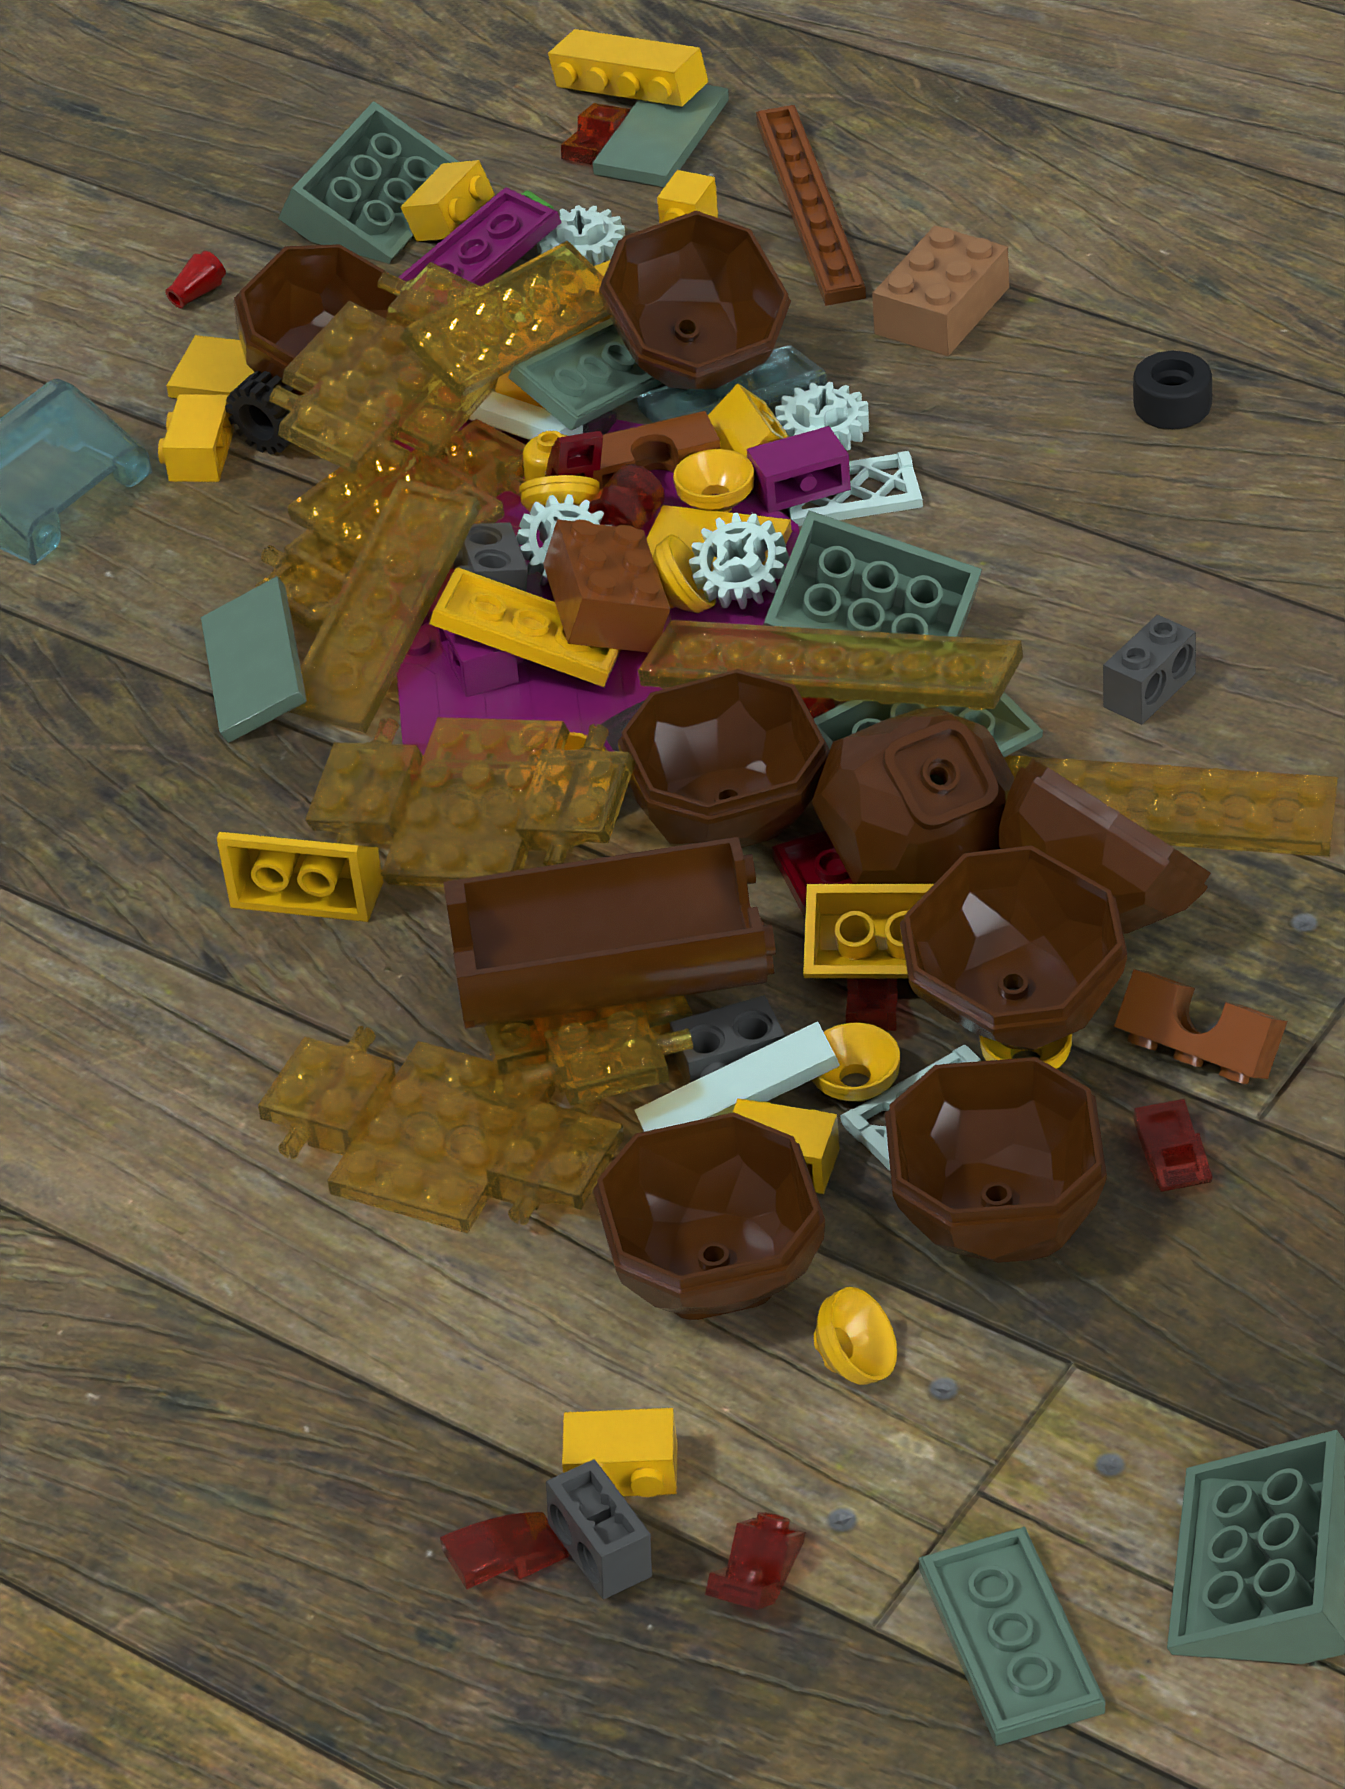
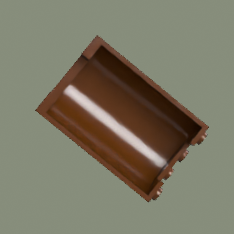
(606, 932)

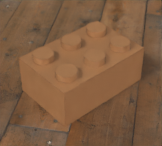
(941, 290)

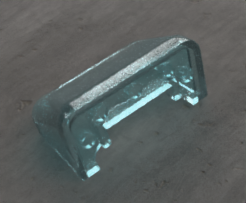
(51, 456)

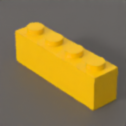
(628, 67)

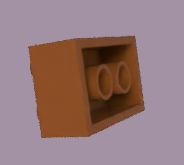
(606, 586)

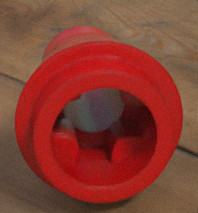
(198, 277)

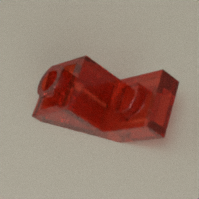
(758, 1562)

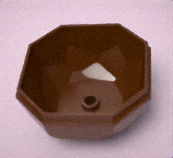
(698, 279)
(298, 298)
(724, 758)
(888, 812)
(1100, 843)
(1019, 925)
(996, 1157)
(710, 1215)

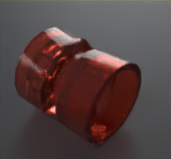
(629, 497)

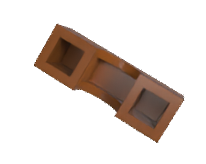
(656, 444)
(1158, 1012)

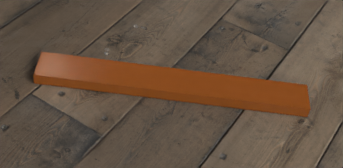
(810, 206)

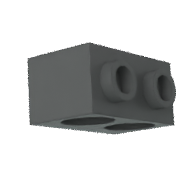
(493, 553)
(1149, 669)
(725, 1036)
(599, 1529)

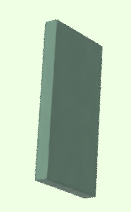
(659, 138)
(583, 376)
(253, 659)
(1011, 1636)

